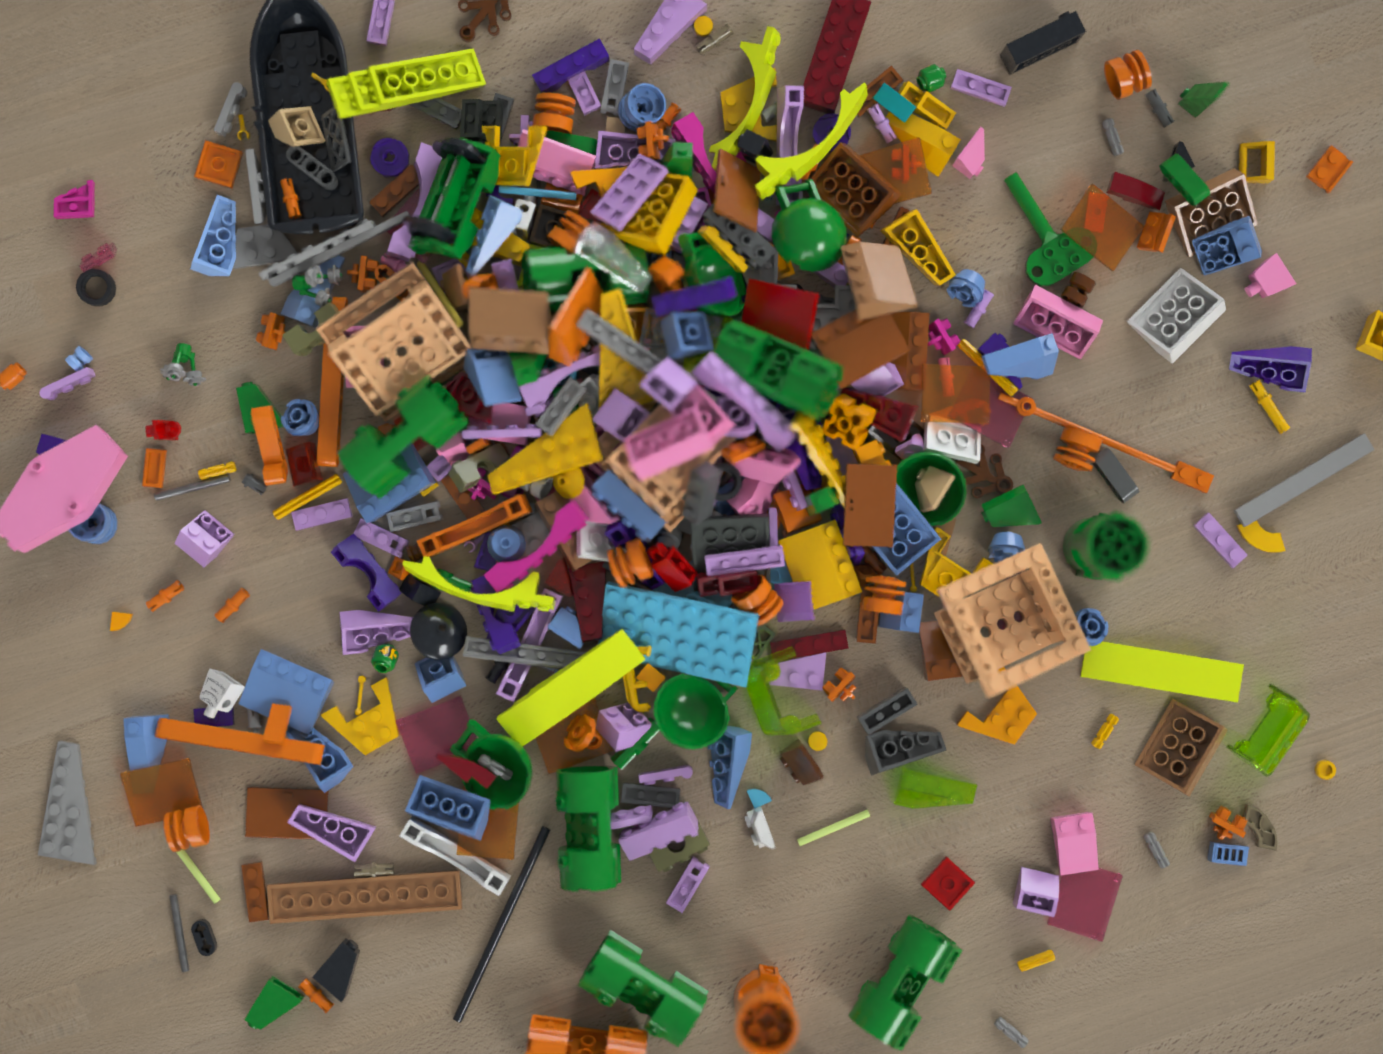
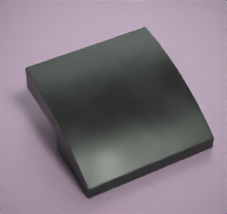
(480, 113)

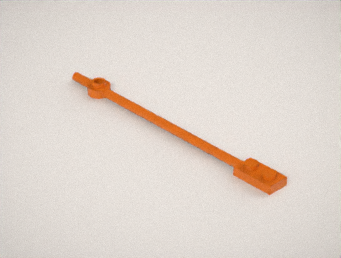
(1180, 472)

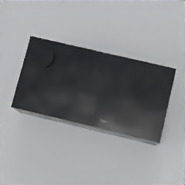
(1043, 42)

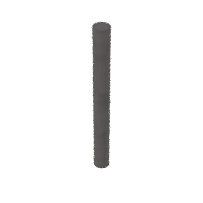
(192, 487)
(179, 933)

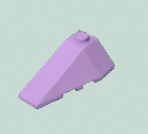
(367, 629)

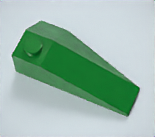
(1201, 96)

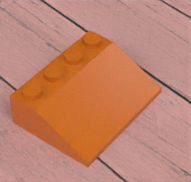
(564, 335)

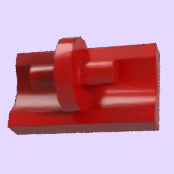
(163, 430)

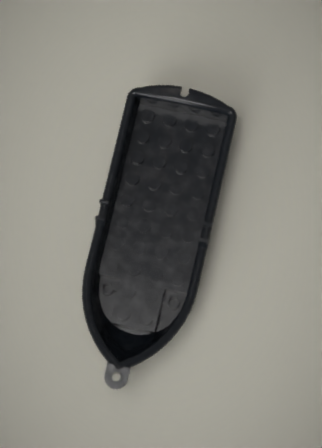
(285, 49)

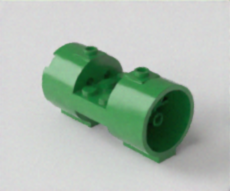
(558, 273)
(780, 369)
(376, 458)
(1105, 546)
(589, 857)
(670, 1004)
(887, 1007)

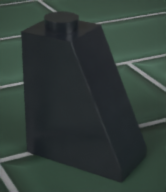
(338, 969)

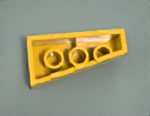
(919, 247)

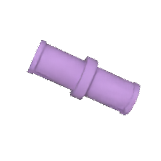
(881, 123)
(978, 309)

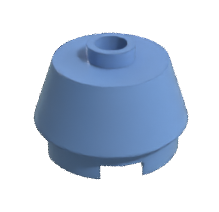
(967, 287)
(300, 418)
(506, 543)
(1005, 545)
(1092, 625)

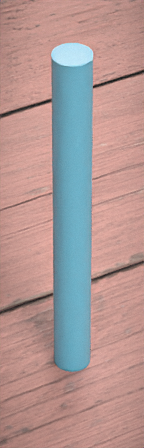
(537, 192)

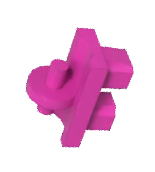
(940, 337)
(482, 488)

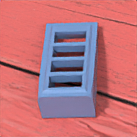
(1213, 852)

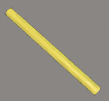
(440, 294)

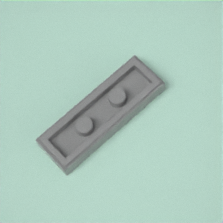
(561, 406)

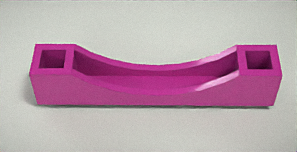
(691, 131)
(565, 523)

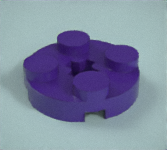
(822, 127)
(387, 168)

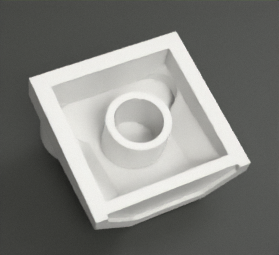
(760, 828)

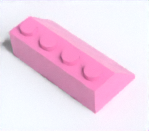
(557, 162)
(1070, 325)
(668, 443)

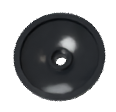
(430, 639)

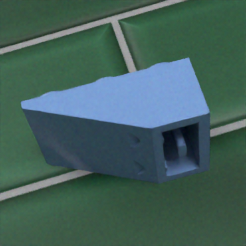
(1227, 246)
(492, 376)

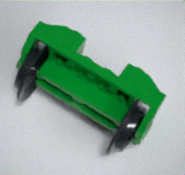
(453, 198)

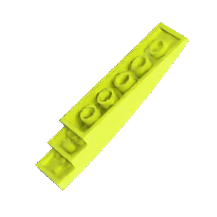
(405, 82)
(1163, 671)
(570, 688)

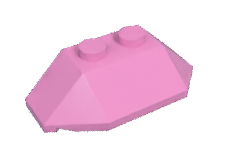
(768, 465)
(591, 506)

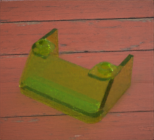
(763, 701)
(1274, 733)

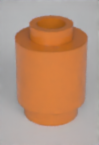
(12, 376)

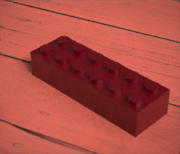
(834, 54)

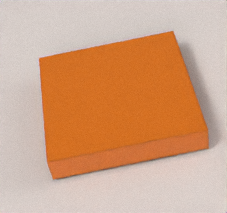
(218, 164)

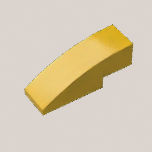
(927, 105)

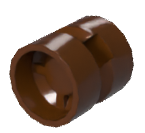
(1080, 283)

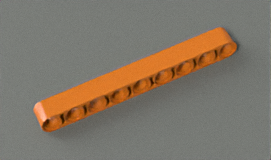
(330, 404)
(238, 741)

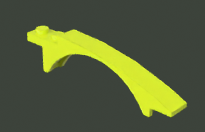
(761, 59)
(780, 170)
(522, 594)

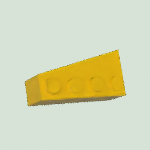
(510, 249)
(1372, 336)

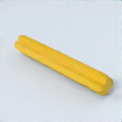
(973, 354)
(307, 496)

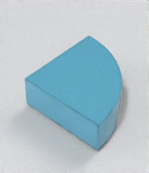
(758, 797)

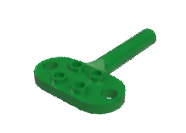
(1058, 253)

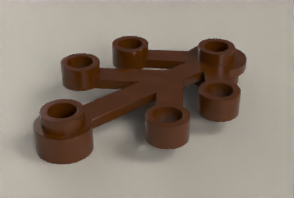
(487, 8)
(983, 473)

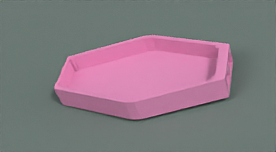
(60, 489)

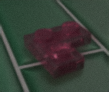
(104, 254)

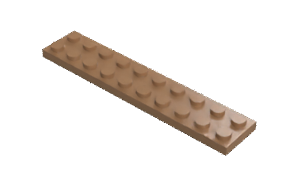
(364, 896)

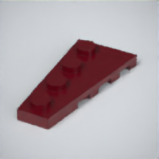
(891, 415)
(589, 592)

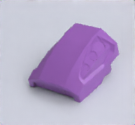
(796, 601)

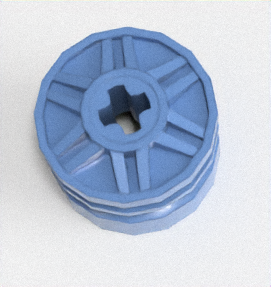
(648, 100)
(102, 532)

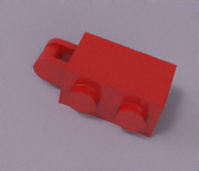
(672, 567)

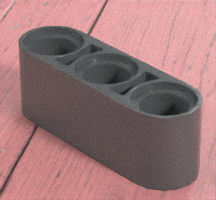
(307, 160)
(1115, 475)

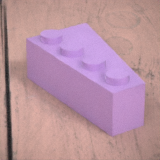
(667, 26)
(620, 149)
(334, 831)
(660, 831)

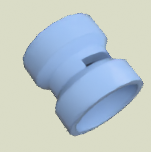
(79, 358)

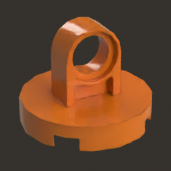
(580, 734)

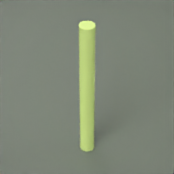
(834, 827)
(198, 875)

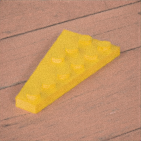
(614, 370)
(569, 448)
(820, 452)

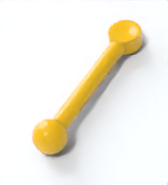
(913, 588)
(358, 711)

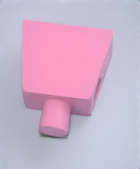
(1269, 278)

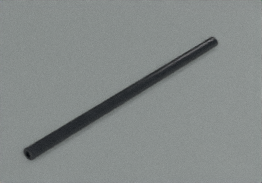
(501, 924)

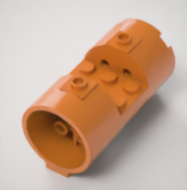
(765, 1012)
(557, 1036)

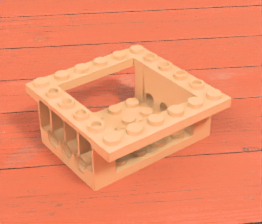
(420, 314)
(663, 490)
(1044, 621)

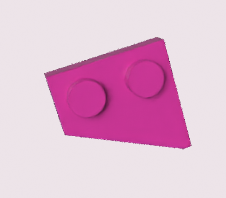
(76, 203)

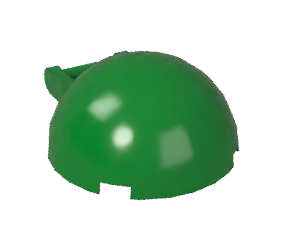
(808, 229)
(706, 265)
(953, 498)
(692, 711)
(503, 750)

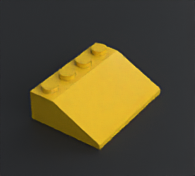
(660, 215)
(822, 559)

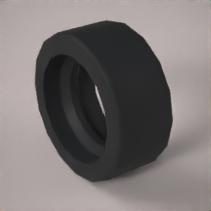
(81, 285)
(737, 482)

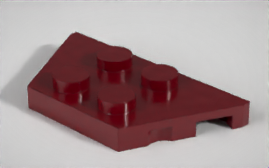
(468, 398)

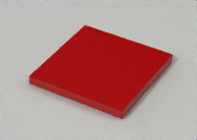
(781, 311)

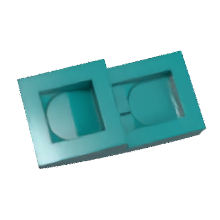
(894, 102)

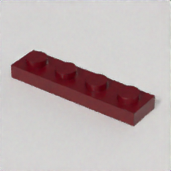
(813, 644)

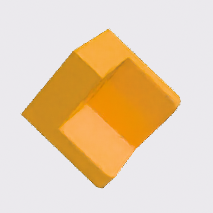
(651, 676)

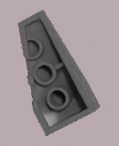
(896, 748)

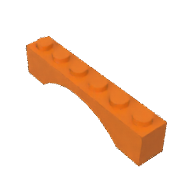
(475, 526)

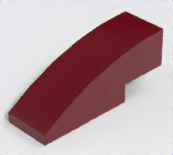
(1135, 191)
(726, 583)
(466, 769)

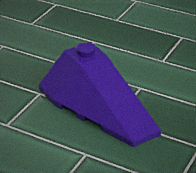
(1281, 366)
(807, 470)

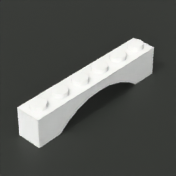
(435, 842)

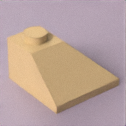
(296, 126)
(931, 487)

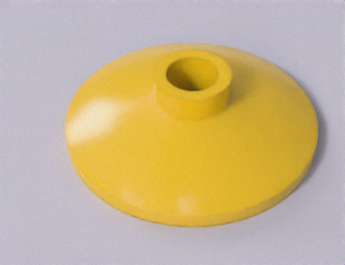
(570, 483)

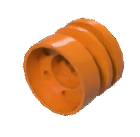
(1127, 74)
(554, 112)
(568, 237)
(1077, 449)
(626, 564)
(884, 595)
(760, 601)
(186, 828)

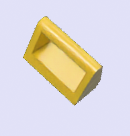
(1267, 160)

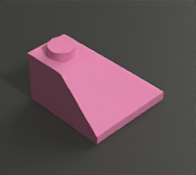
(972, 156)

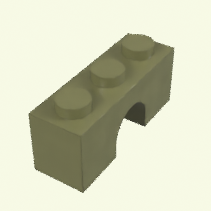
(300, 340)
(465, 472)
(666, 857)

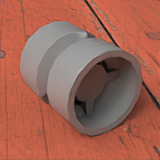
(539, 488)

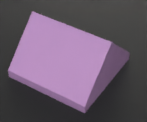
(743, 420)

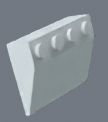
(1177, 315)

